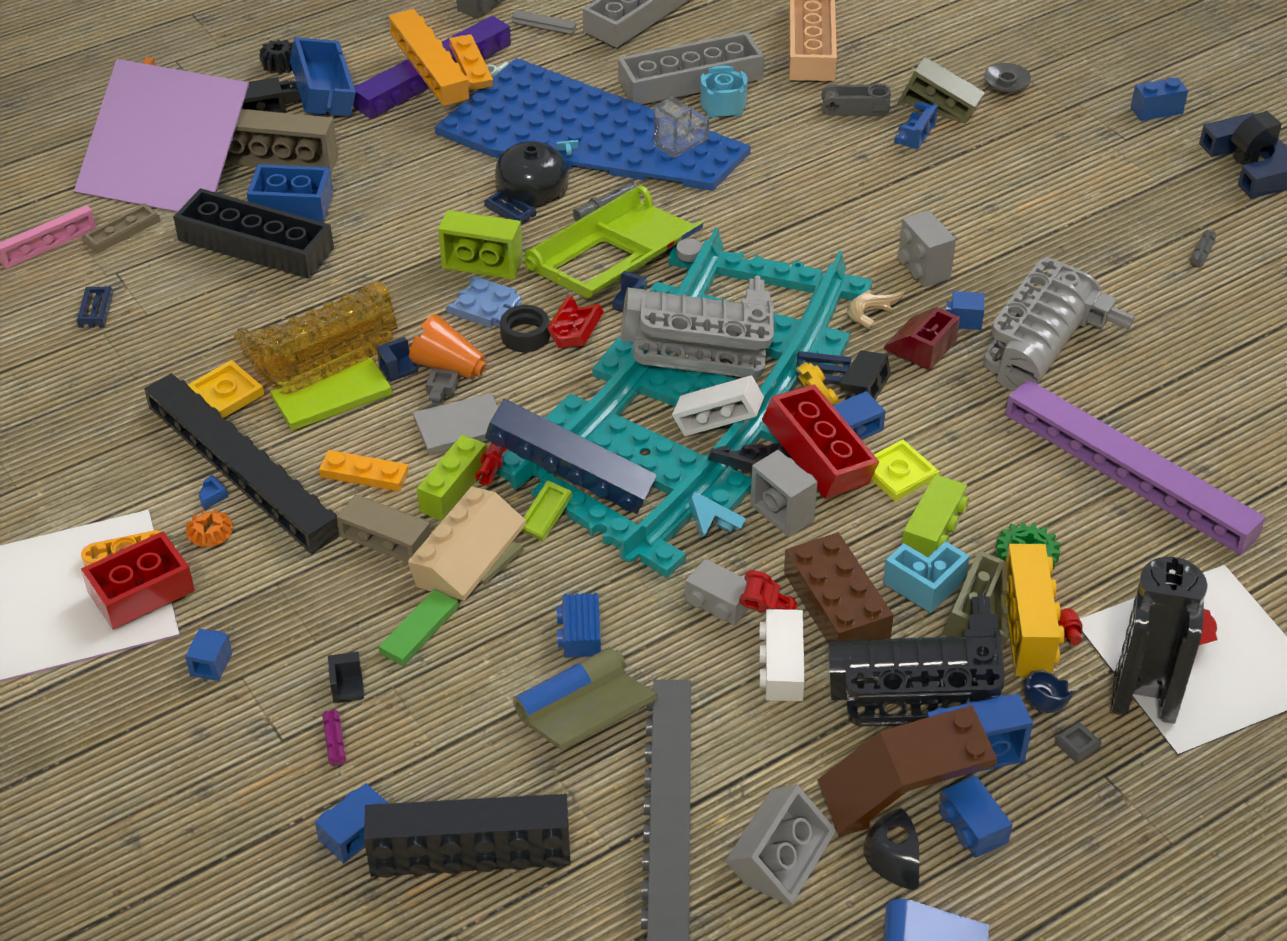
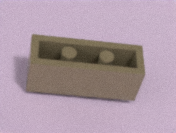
(382, 528)

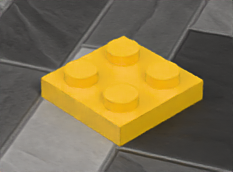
(227, 388)

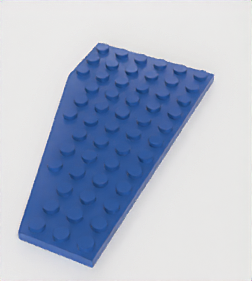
(610, 130)

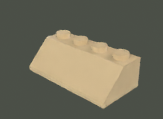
(466, 544)

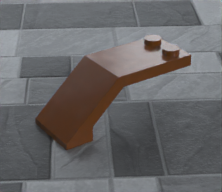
(903, 761)

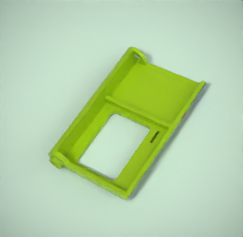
(622, 223)

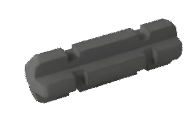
(1203, 248)

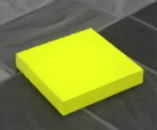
(902, 470)

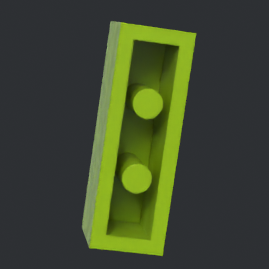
(450, 478)
(936, 515)

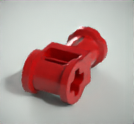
(764, 594)

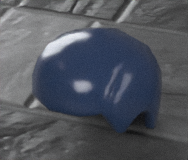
(1046, 692)

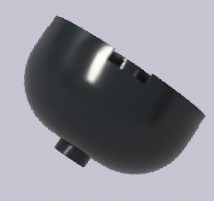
(531, 173)

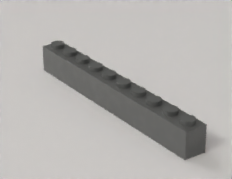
(669, 813)

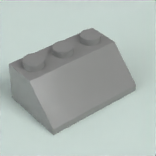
(781, 844)

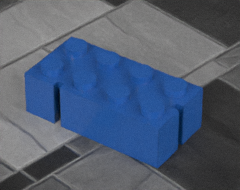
(322, 76)

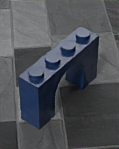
(1257, 177)

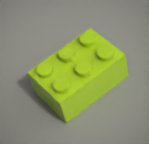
(480, 244)

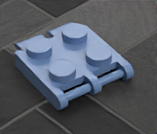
(484, 302)

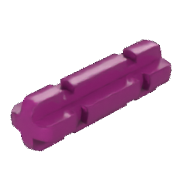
(333, 738)

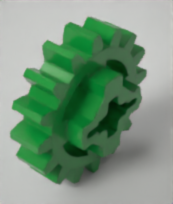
(1027, 535)

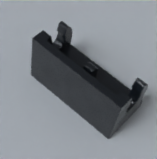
(867, 373)

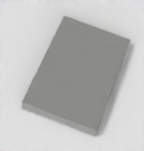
(446, 423)

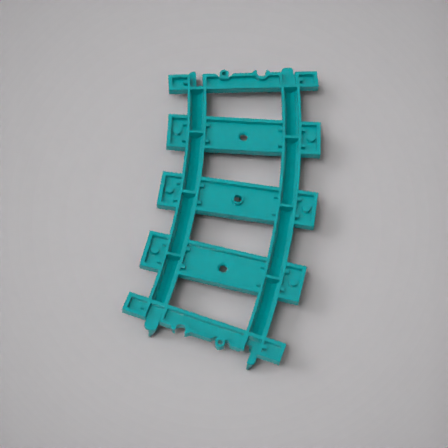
(678, 467)

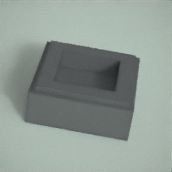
(1078, 742)

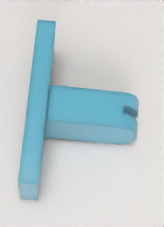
(567, 145)

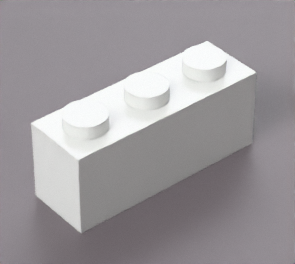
(718, 405)
(782, 655)

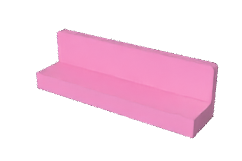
(46, 236)

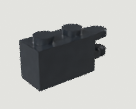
(270, 95)

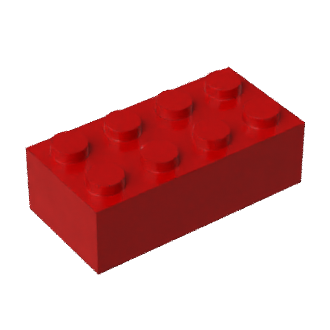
(820, 440)

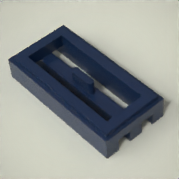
(507, 209)
(104, 309)
(825, 358)

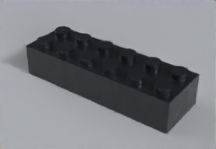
(254, 232)
(467, 835)

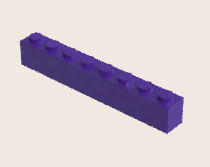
(404, 81)

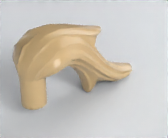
(869, 302)

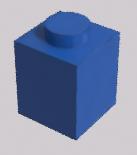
(968, 307)
(209, 654)

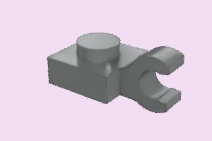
(441, 383)

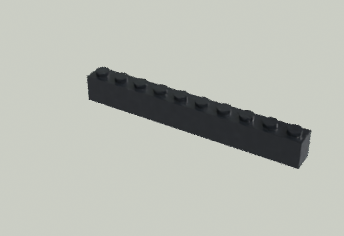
(243, 463)

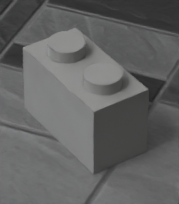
(716, 591)

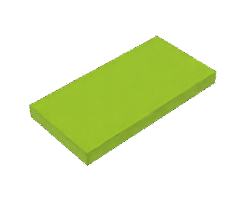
(333, 395)

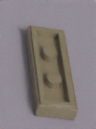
(120, 228)

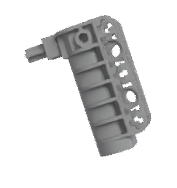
(1046, 321)
(700, 329)

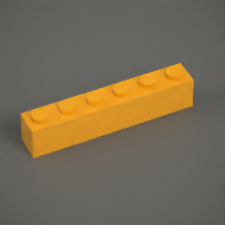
(429, 57)

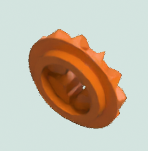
(215, 534)

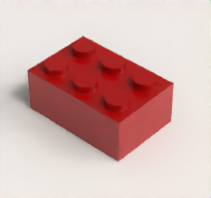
(138, 580)

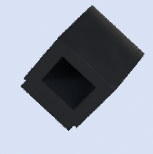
(1253, 134)

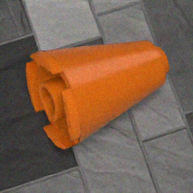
(446, 349)

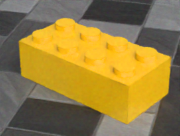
(1032, 609)

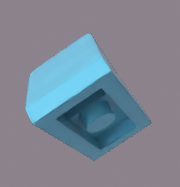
(706, 510)

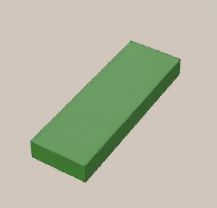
(418, 627)

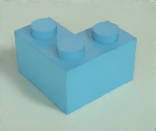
(923, 578)

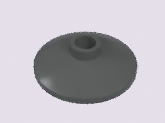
(1007, 77)

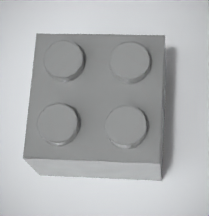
(926, 248)
(783, 493)

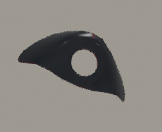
(893, 861)

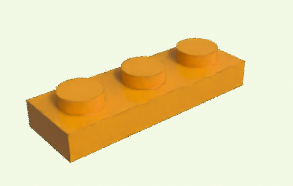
(471, 61)
(364, 470)

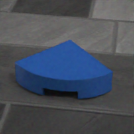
(212, 492)

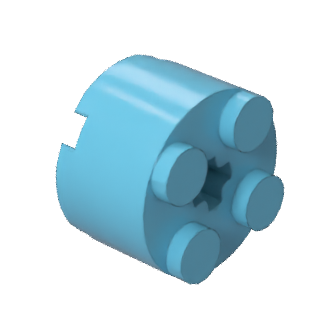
(723, 91)

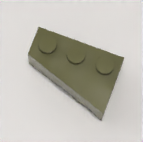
(941, 87)
(985, 576)

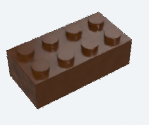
(837, 590)

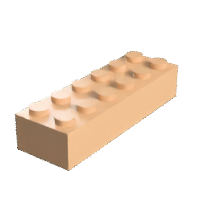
(812, 40)

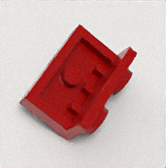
(574, 324)

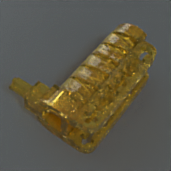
(322, 340)

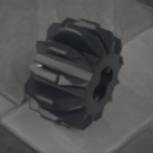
(276, 56)

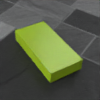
(546, 510)

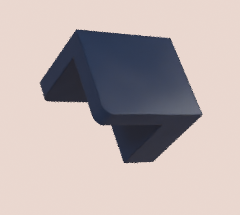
(628, 280)
(395, 360)

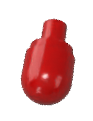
(1072, 625)

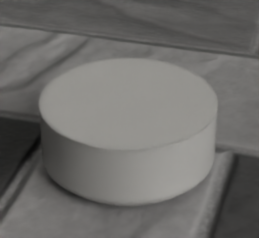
(688, 249)

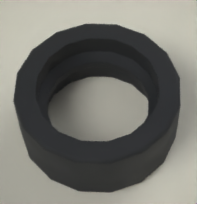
(524, 341)

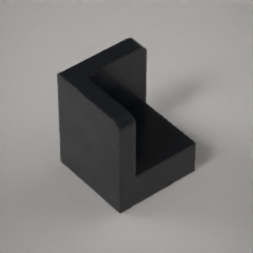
(345, 677)

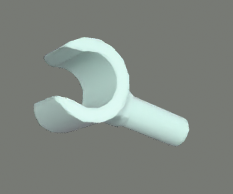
(495, 70)

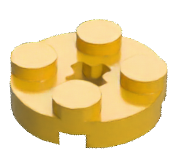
(813, 375)

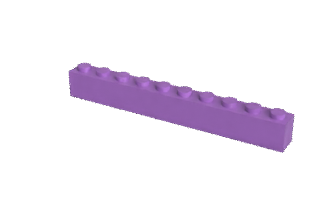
(1136, 467)

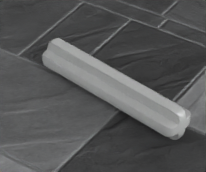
(544, 22)

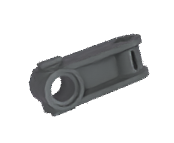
(856, 100)

